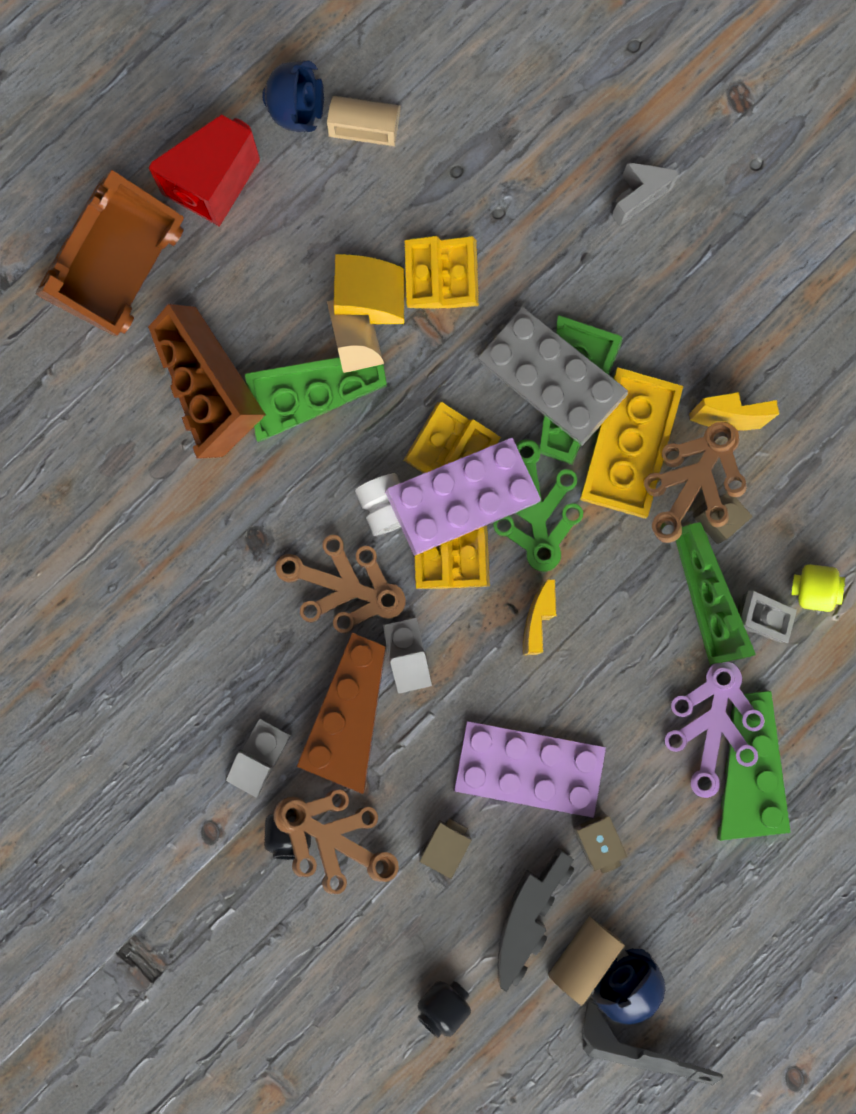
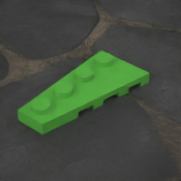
(601, 349)
(307, 391)
(714, 607)
(754, 794)

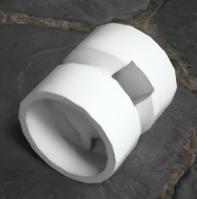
(373, 498)

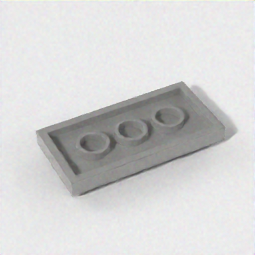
(552, 376)

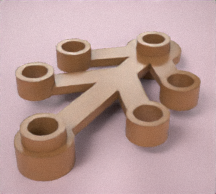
(697, 476)
(346, 587)
(330, 839)

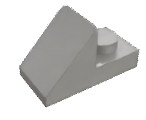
(646, 186)
(766, 616)
(407, 655)
(258, 757)

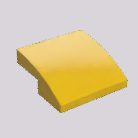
(441, 272)
(369, 288)
(729, 409)
(447, 438)
(455, 563)
(542, 608)

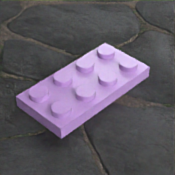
(462, 496)
(530, 769)

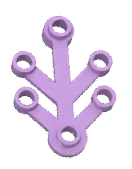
(716, 723)

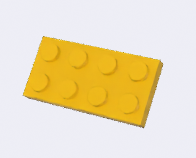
(632, 444)

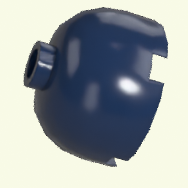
(294, 96)
(631, 988)

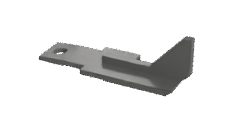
(605, 1046)

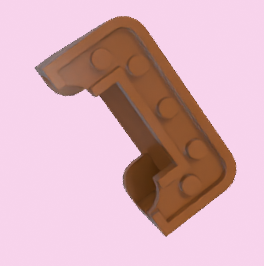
(110, 254)

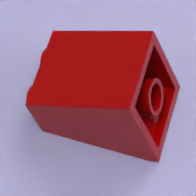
(208, 168)

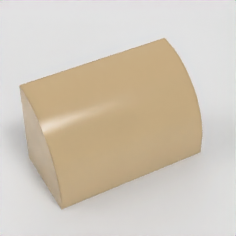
(363, 120)
(355, 341)
(585, 960)

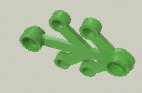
(538, 515)

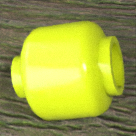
(818, 587)

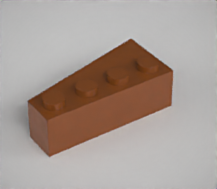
(210, 389)
(345, 724)

